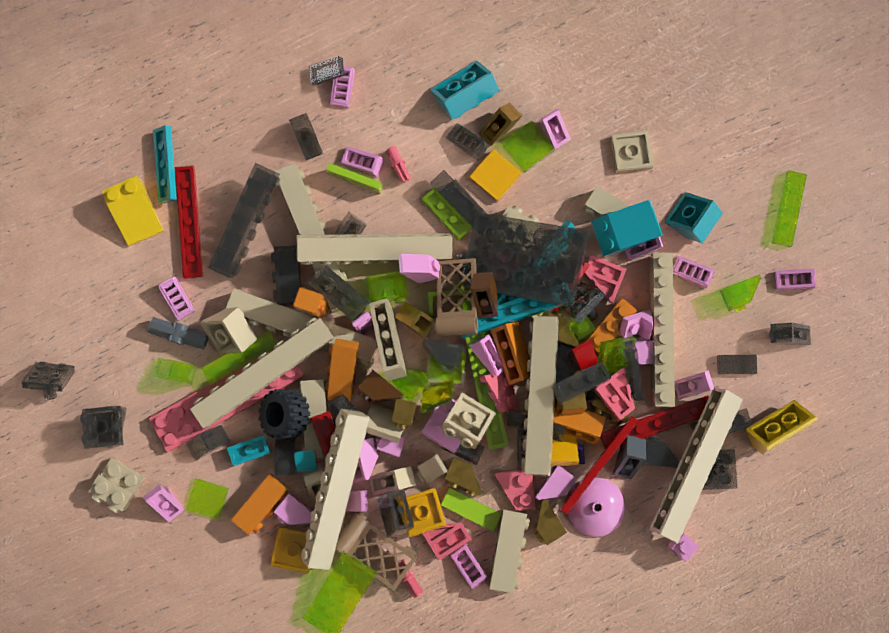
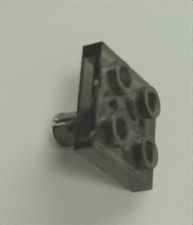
(585, 302)
(48, 378)
(725, 471)

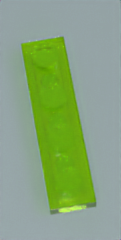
(789, 208)
(234, 361)

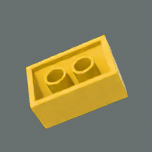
(780, 426)

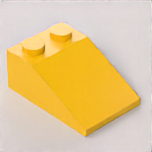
(132, 210)

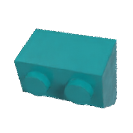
(694, 217)

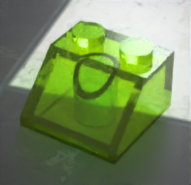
(388, 285)

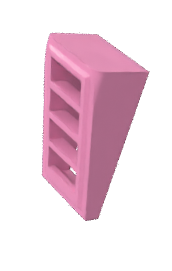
(338, 102)
(373, 159)
(695, 266)
(811, 277)
(167, 284)
(363, 323)
(488, 354)
(473, 584)

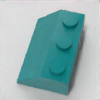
(465, 89)

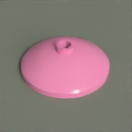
(599, 522)

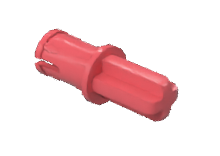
(398, 164)
(410, 581)

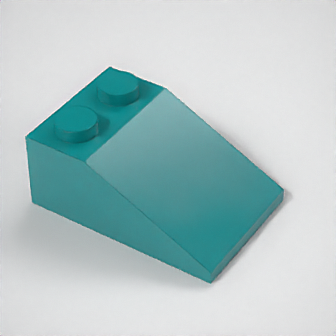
(626, 228)

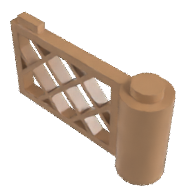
(454, 322)
(356, 530)

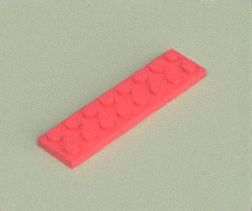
(179, 425)

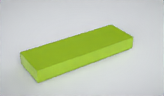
(354, 178)
(446, 214)
(471, 509)

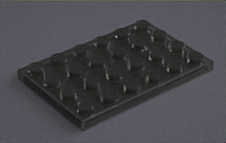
(528, 258)

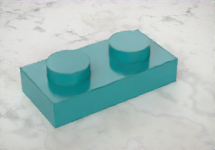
(249, 450)

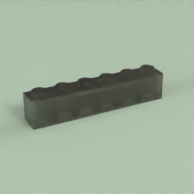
(244, 221)

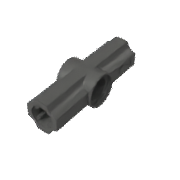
(178, 333)

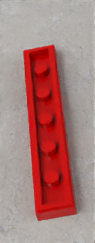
(189, 222)
(661, 421)
(598, 465)

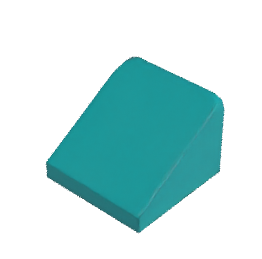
(305, 461)

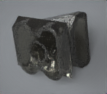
(103, 426)

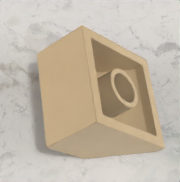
(229, 331)

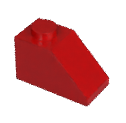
(583, 356)

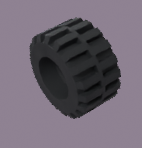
(284, 414)

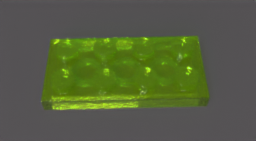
(339, 594)

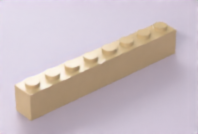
(305, 212)
(371, 247)
(288, 321)
(663, 330)
(262, 373)
(541, 396)
(696, 464)
(334, 489)

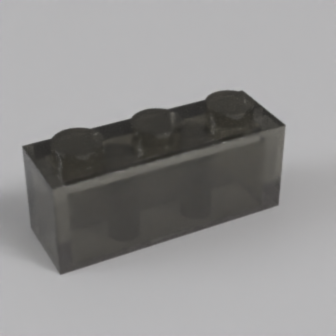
(286, 274)
(339, 292)

